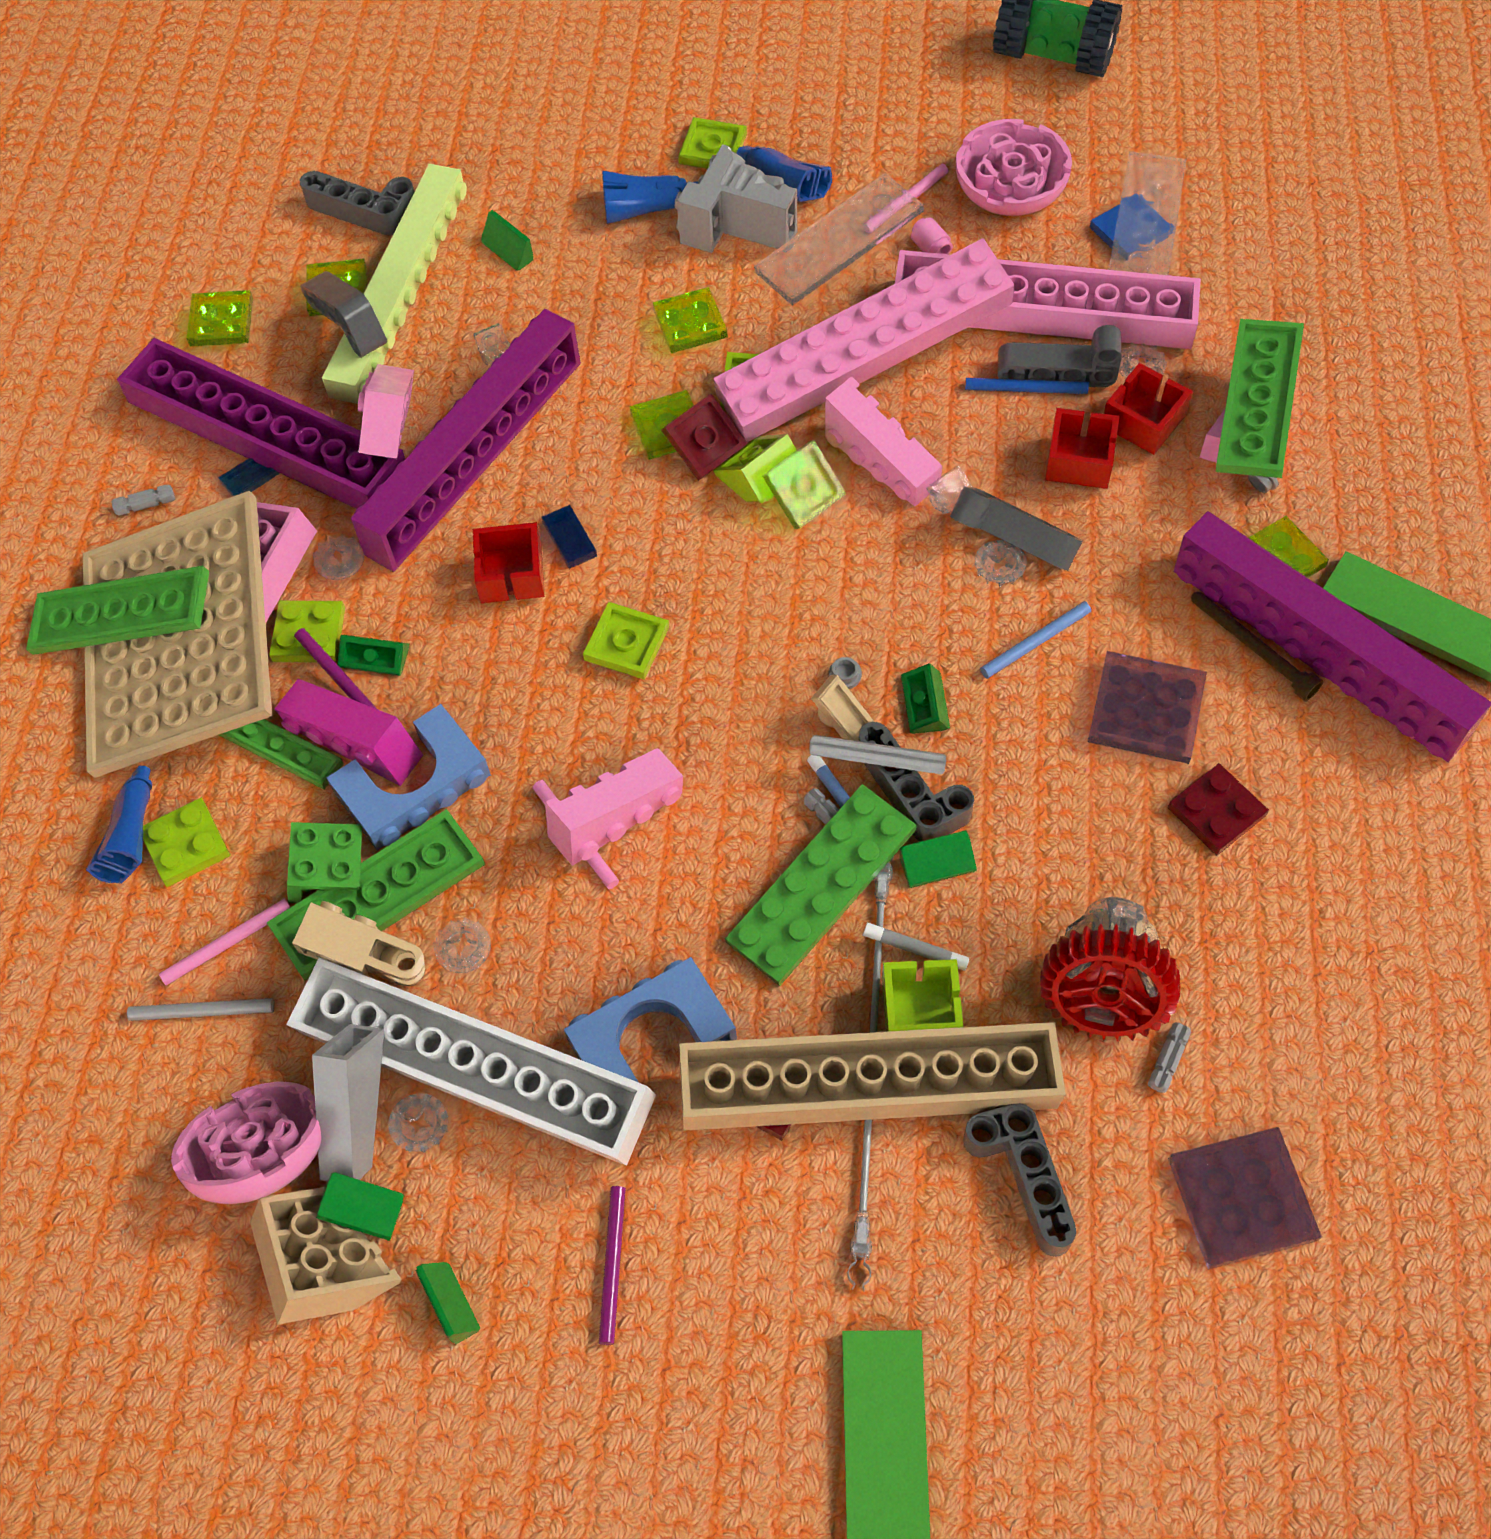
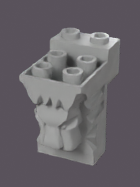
(736, 202)

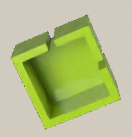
(925, 1002)

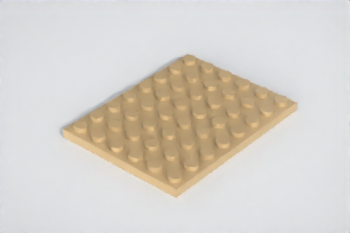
(190, 683)

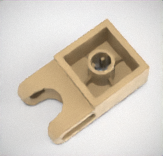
(356, 945)

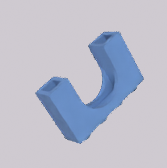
(389, 815)
(677, 991)

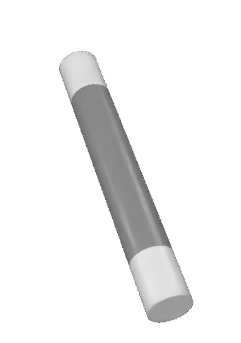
(913, 945)

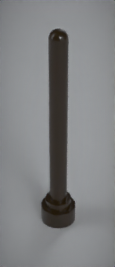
(1305, 684)

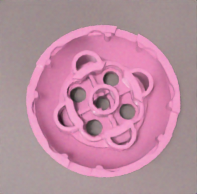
(1029, 162)
(249, 1144)

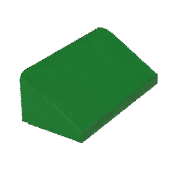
(507, 241)
(372, 654)
(925, 700)
(937, 859)
(360, 1206)
(448, 1301)

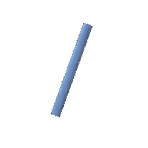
(1035, 640)

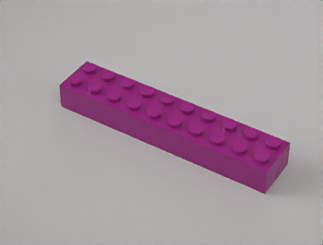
(255, 422)
(466, 440)
(1330, 637)

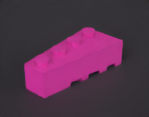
(350, 730)

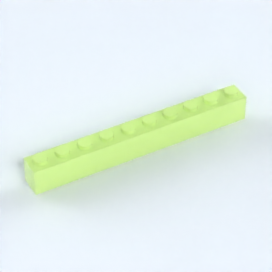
(399, 275)

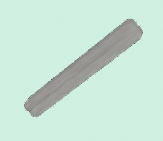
(877, 754)

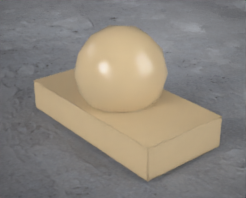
(840, 708)

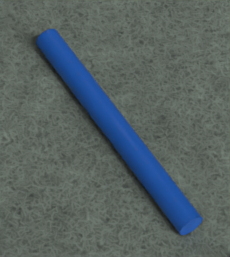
(1018, 385)

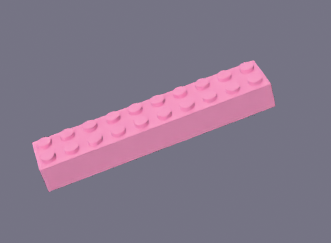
(1081, 299)
(864, 339)

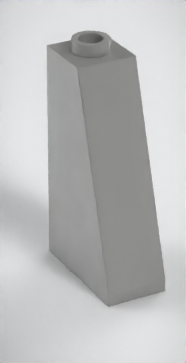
(347, 1099)

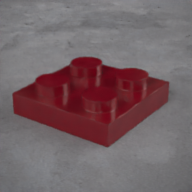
(704, 436)
(1218, 809)

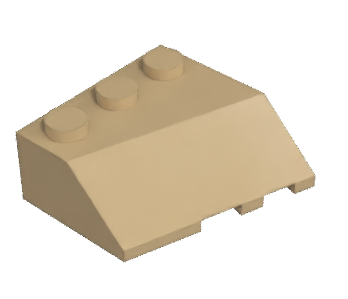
(312, 1263)

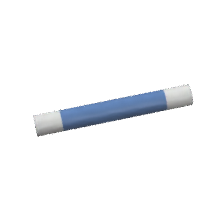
(828, 779)

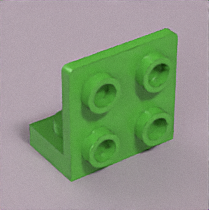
(323, 858)

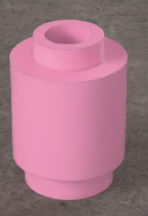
(931, 237)

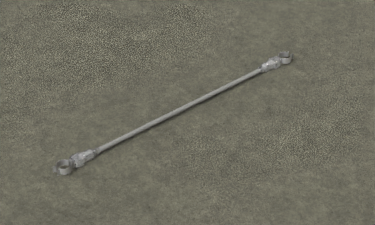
(861, 1243)

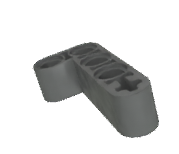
(356, 203)
(347, 309)
(1065, 362)
(1016, 527)
(926, 804)
(1027, 1179)

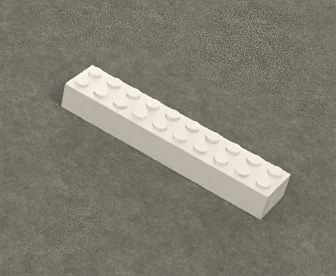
(479, 1061)

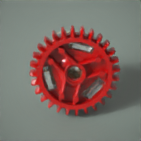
(1111, 973)

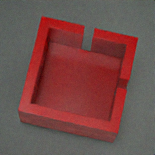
(1140, 415)
(1081, 458)
(508, 562)

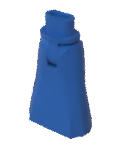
(808, 178)
(637, 195)
(123, 842)

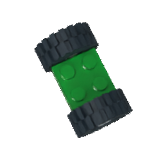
(1059, 32)

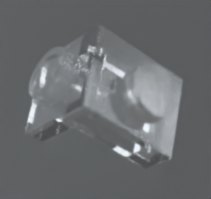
(491, 343)
(947, 489)

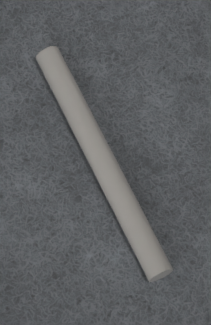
(200, 1009)

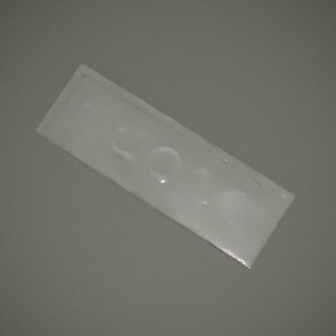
(1147, 214)
(838, 238)

